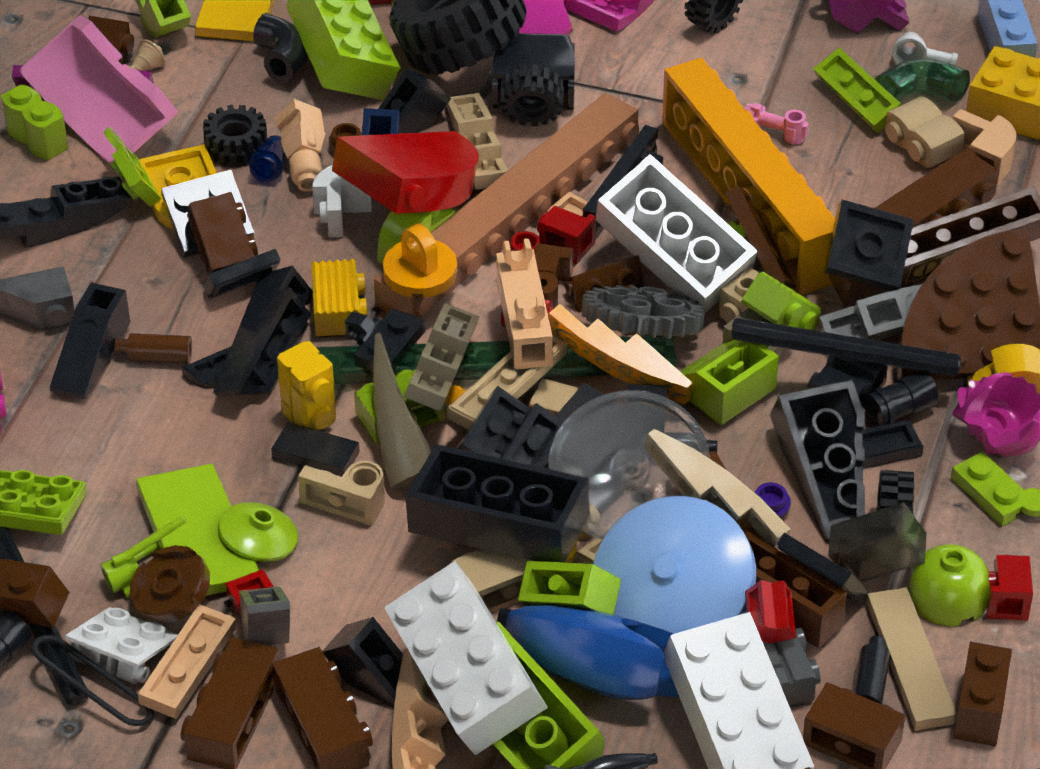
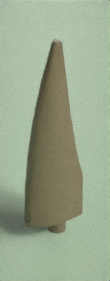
(400, 437)

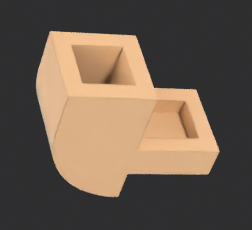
(989, 140)

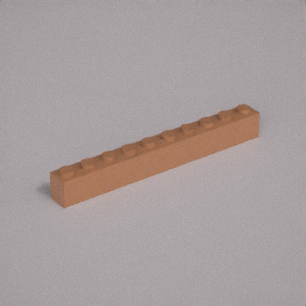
(525, 194)

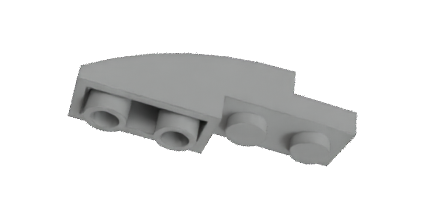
(873, 316)

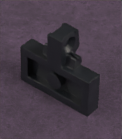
(398, 331)

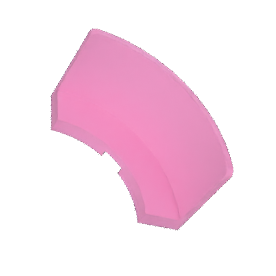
(95, 91)

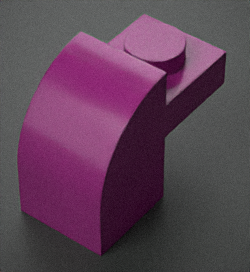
(859, 13)

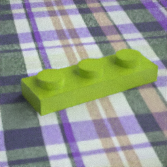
(856, 88)

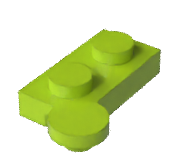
(995, 489)

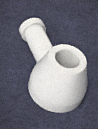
(920, 51)

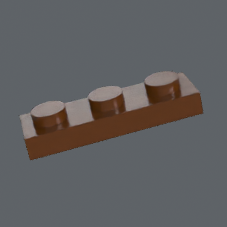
(745, 213)

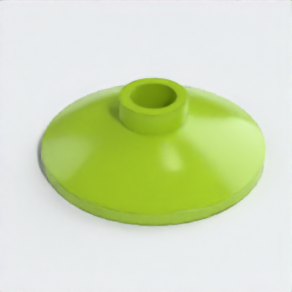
(258, 531)

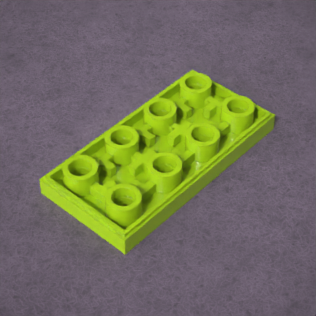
(39, 501)

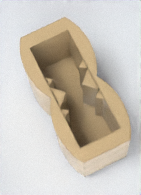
(924, 132)

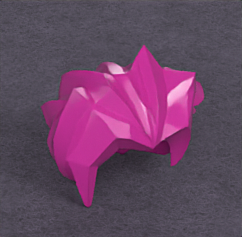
(1001, 413)

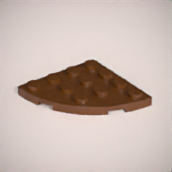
(977, 303)

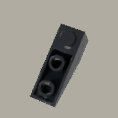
(90, 340)

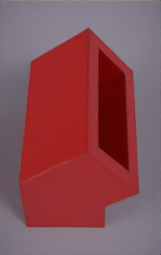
(772, 610)

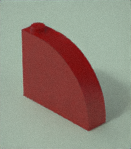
(409, 169)

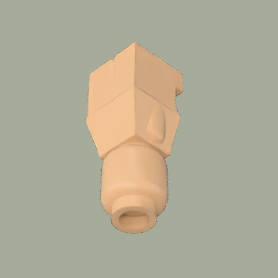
(302, 141)

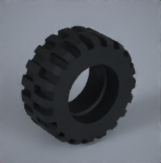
(454, 33)

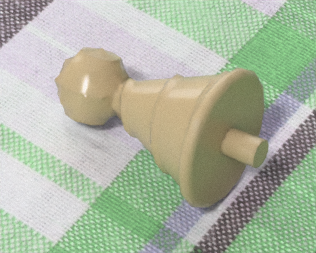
(148, 57)

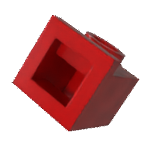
(568, 230)
(1010, 588)

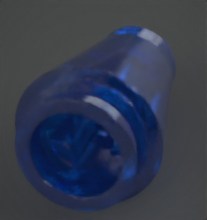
(268, 159)

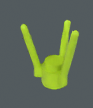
(122, 567)

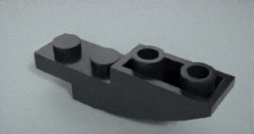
(66, 212)

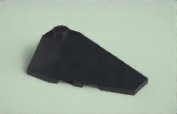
(824, 448)

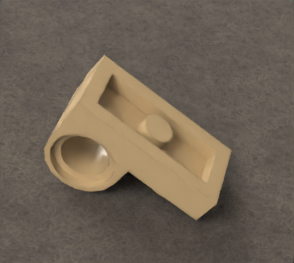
(353, 496)

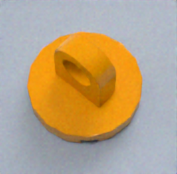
(419, 264)

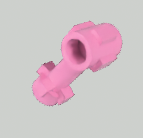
(793, 123)

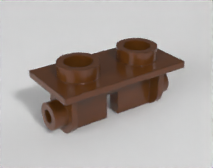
(622, 273)

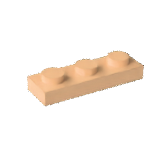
(187, 661)

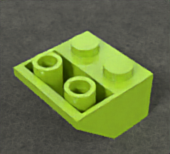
(732, 378)

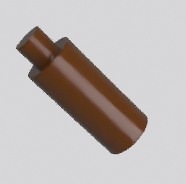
(155, 348)

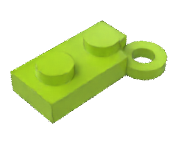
(130, 168)

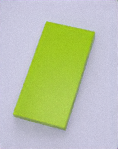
(202, 500)

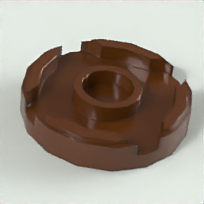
(170, 584)

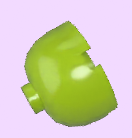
(950, 585)

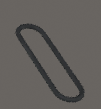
(45, 638)

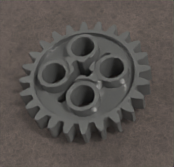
(643, 311)

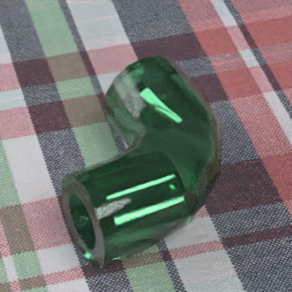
(925, 77)

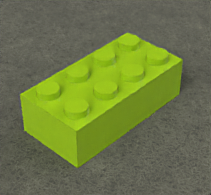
(345, 45)

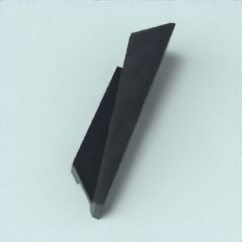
(267, 329)

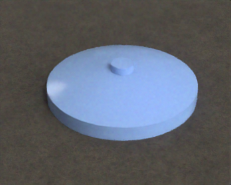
(678, 563)

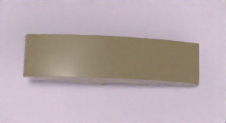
(441, 357)

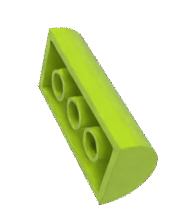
(557, 735)

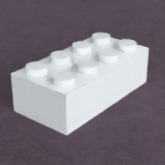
(674, 233)
(465, 658)
(734, 697)

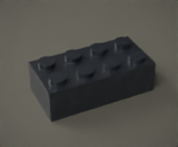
(498, 505)

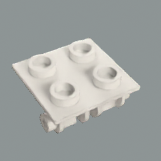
(120, 643)

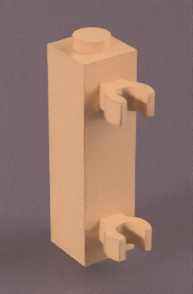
(524, 307)

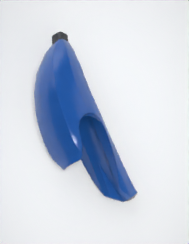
(594, 649)

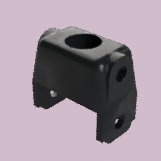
(539, 49)

